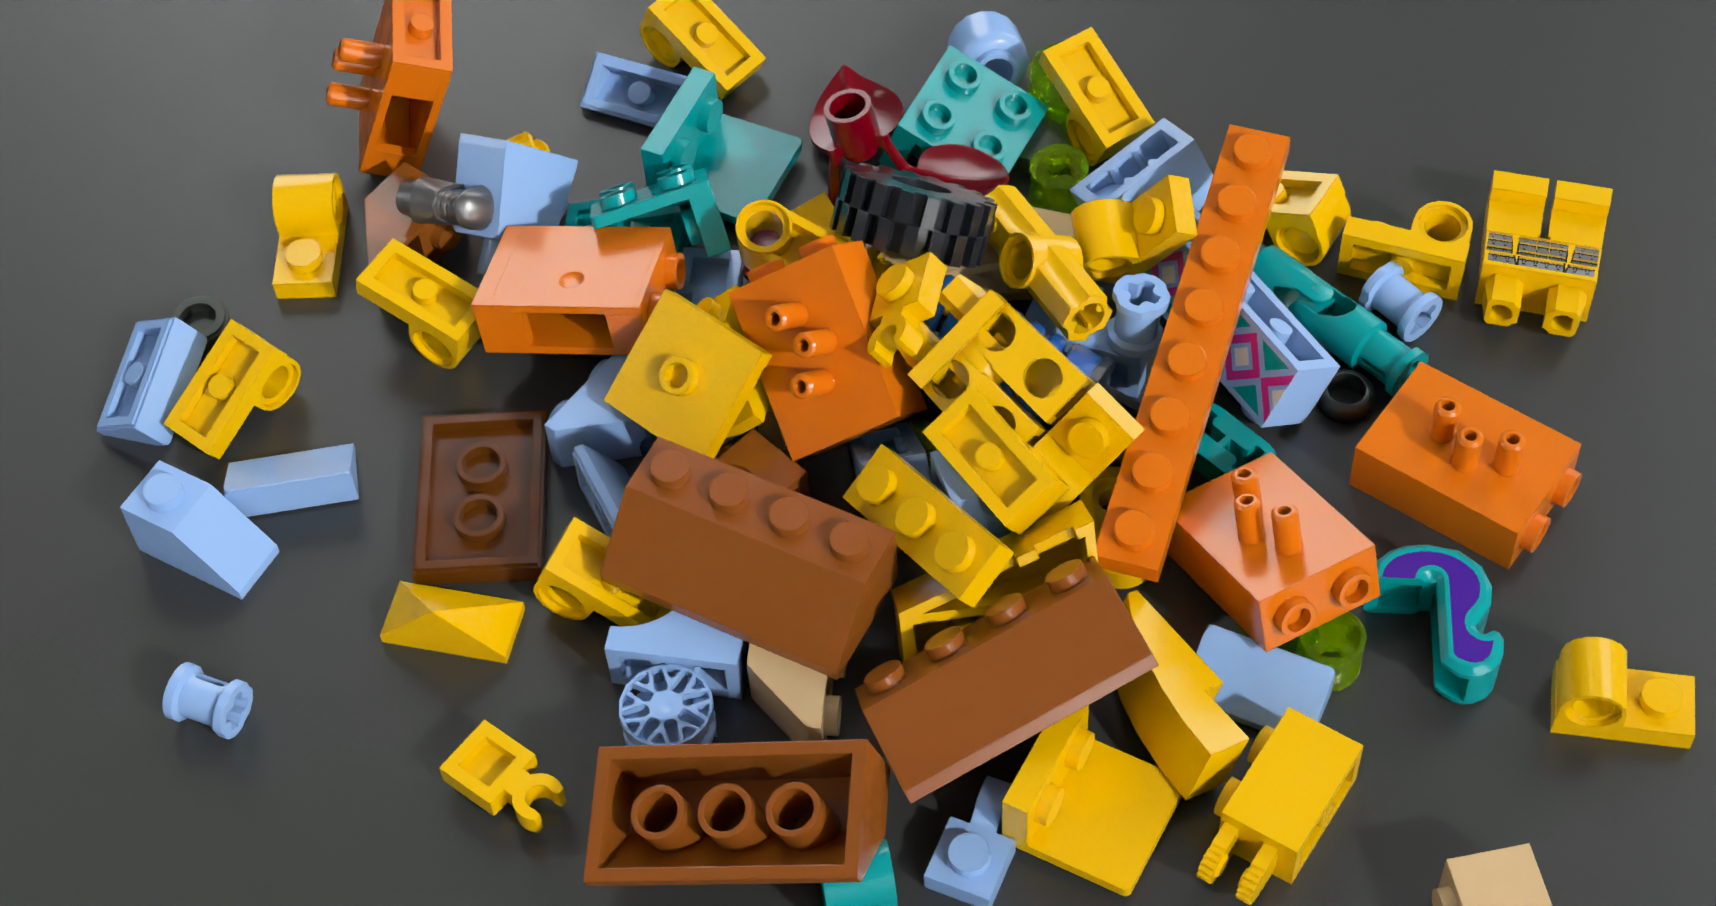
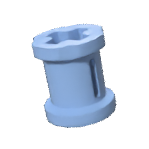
(1400, 301)
(1139, 306)
(207, 700)

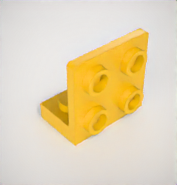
(1088, 806)

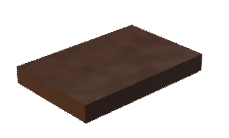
(481, 498)

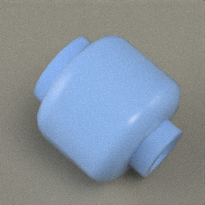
(993, 43)

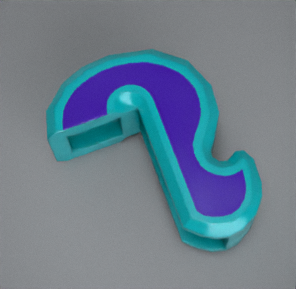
(1459, 605)

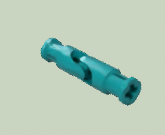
(1351, 331)

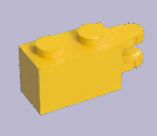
(1282, 802)

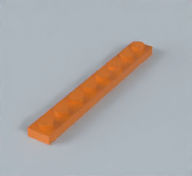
(1192, 354)

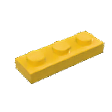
(929, 526)

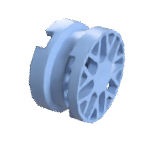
(668, 709)

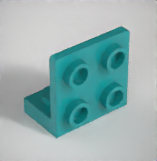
(968, 108)
(740, 157)
(674, 185)

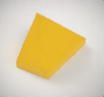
(453, 622)

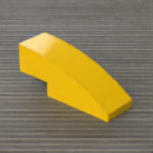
(1177, 708)

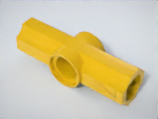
(1046, 266)

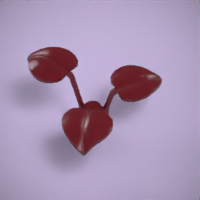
(859, 117)

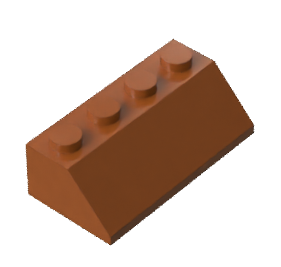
(750, 557)
(1003, 677)
(736, 813)

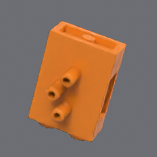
(401, 82)
(574, 288)
(818, 334)
(1466, 465)
(1273, 552)

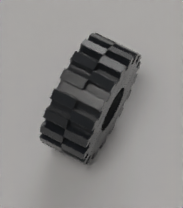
(913, 214)

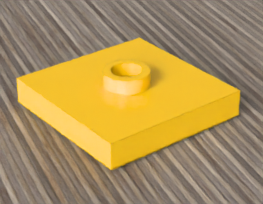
(687, 376)

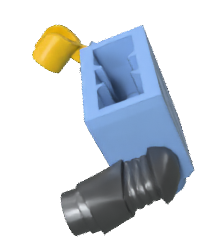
(494, 188)

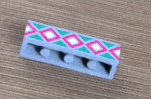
(1272, 358)

